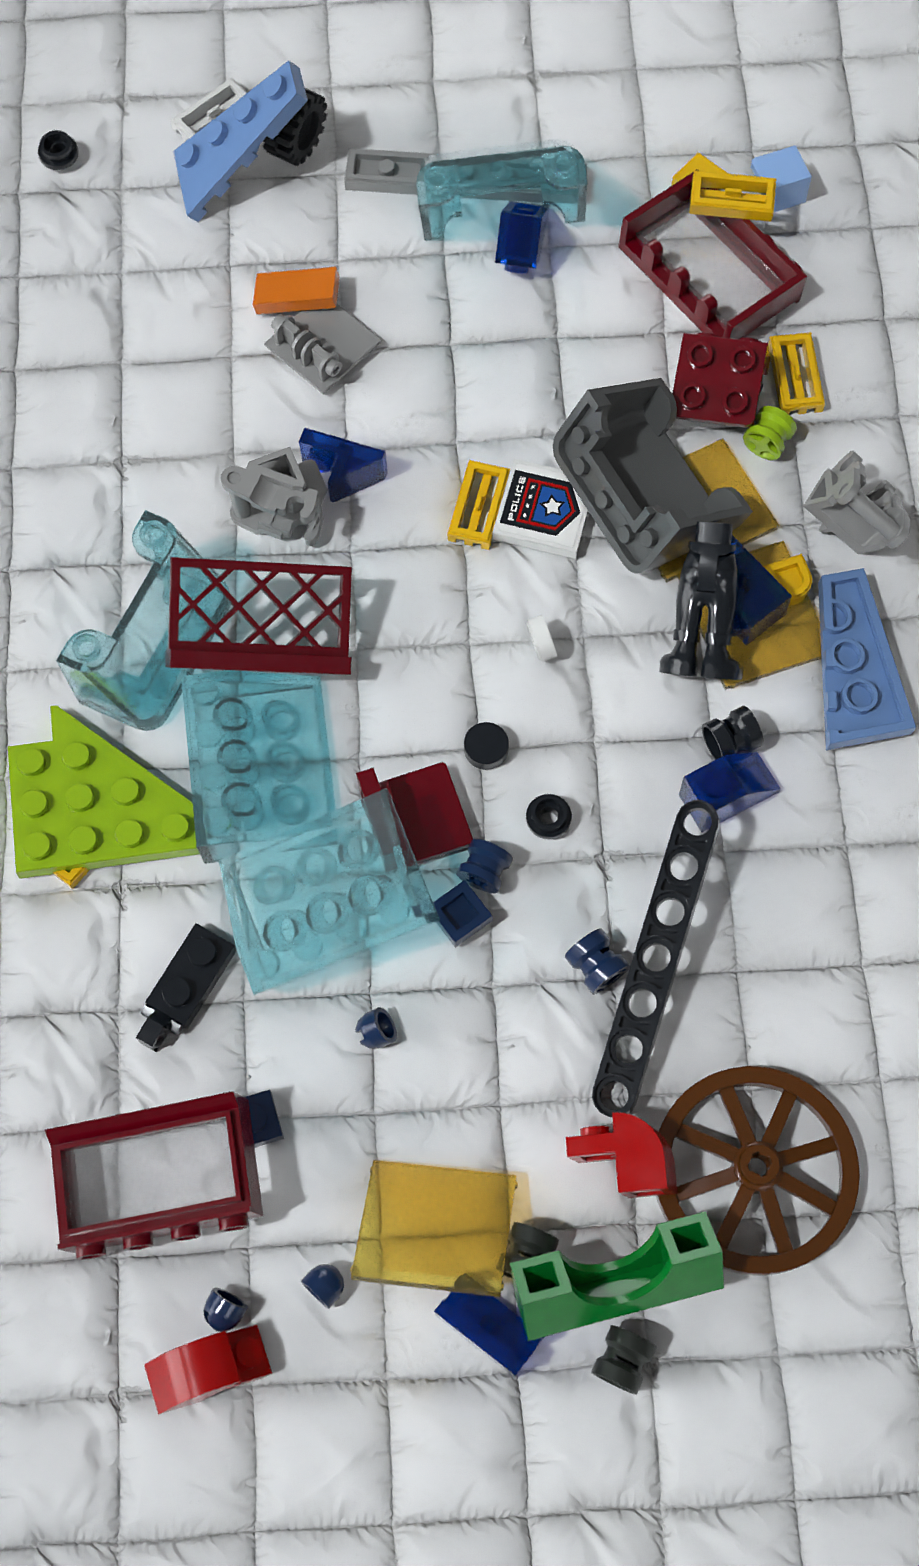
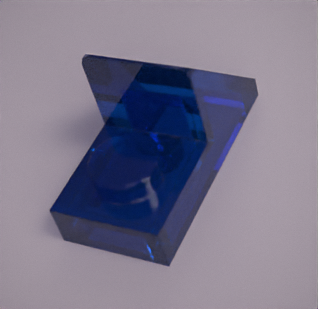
(350, 463)

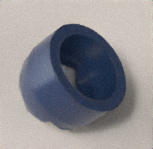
(376, 1029)
(324, 1284)
(223, 1310)

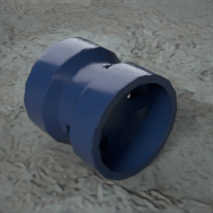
(597, 961)

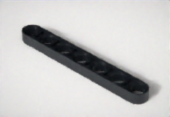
(656, 933)

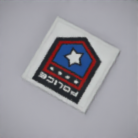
(540, 511)

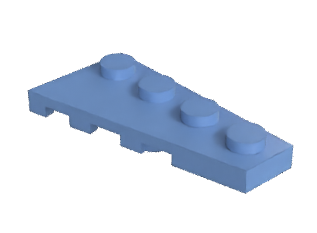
(235, 136)
(858, 669)

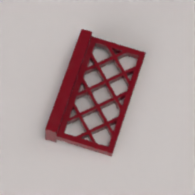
(267, 656)

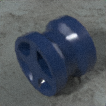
(484, 866)

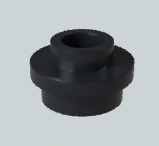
(57, 150)
(552, 804)

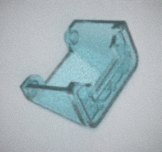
(544, 164)
(127, 671)

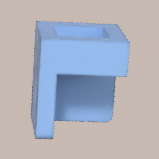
(790, 174)

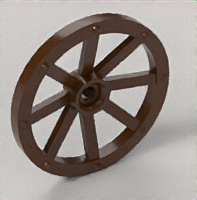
(751, 1182)

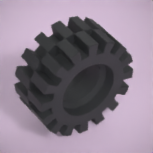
(300, 133)

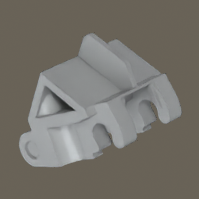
(277, 495)
(858, 519)

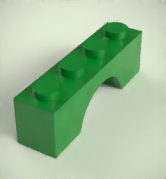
(672, 1265)

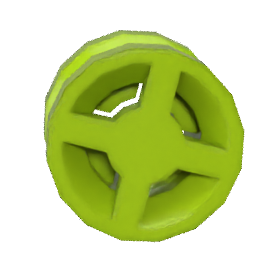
(769, 433)

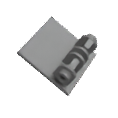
(321, 344)

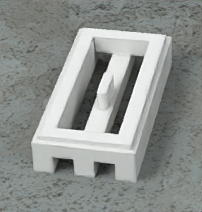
(207, 105)

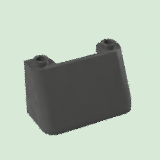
(634, 475)

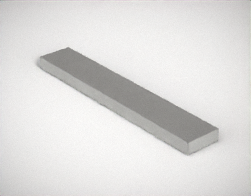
(397, 173)

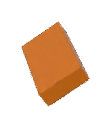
(296, 290)

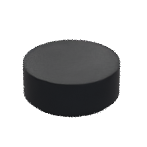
(486, 745)

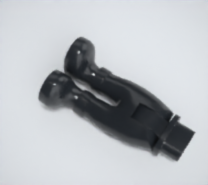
(710, 580)

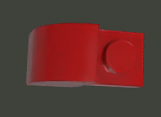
(641, 1155)
(207, 1367)

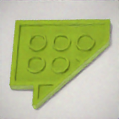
(90, 805)

